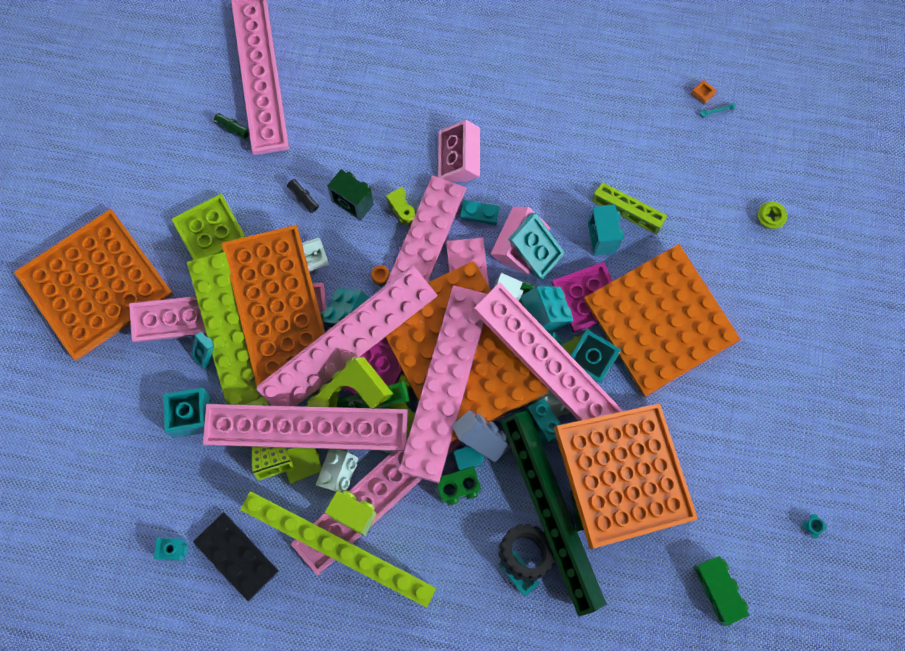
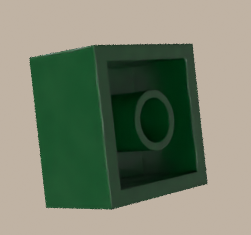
(350, 194)

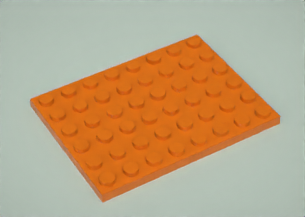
(497, 376)

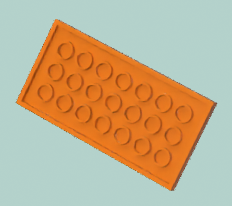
(273, 297)

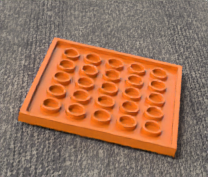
(89, 282)
(661, 319)
(624, 475)

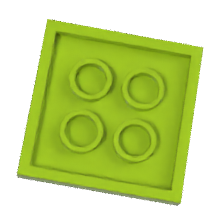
(207, 227)

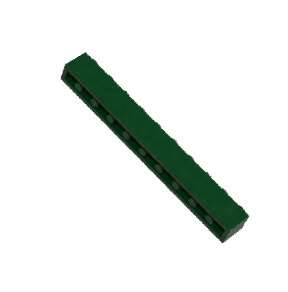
(553, 514)

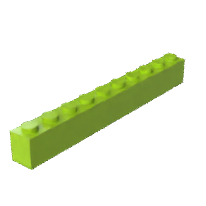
(338, 549)

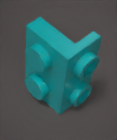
(543, 420)

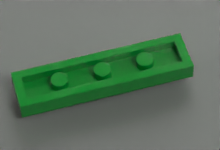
(399, 396)

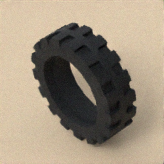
(510, 563)

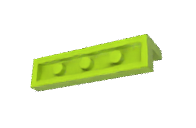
(630, 211)

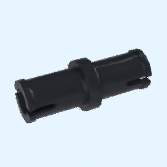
(302, 195)

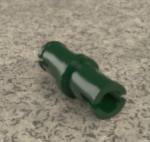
(231, 125)

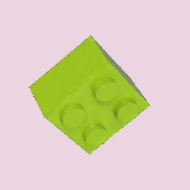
(351, 513)

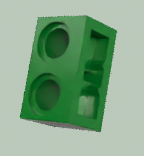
(456, 480)

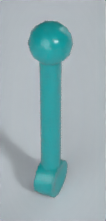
(704, 113)

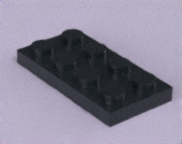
(236, 556)

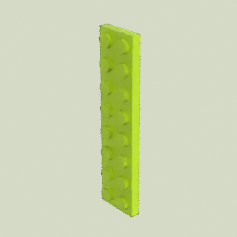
(224, 328)

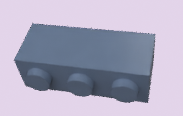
(482, 435)

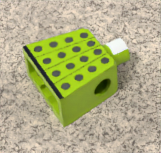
(270, 461)

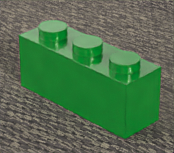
(721, 590)

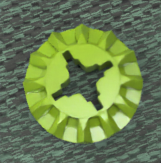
(776, 210)

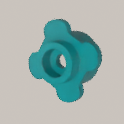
(820, 526)

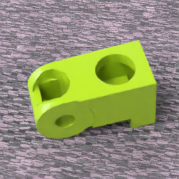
(402, 210)

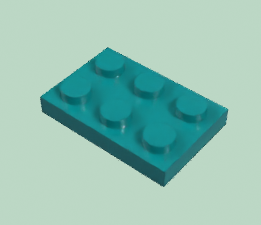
(536, 246)

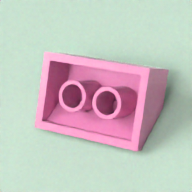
(459, 152)
(503, 249)

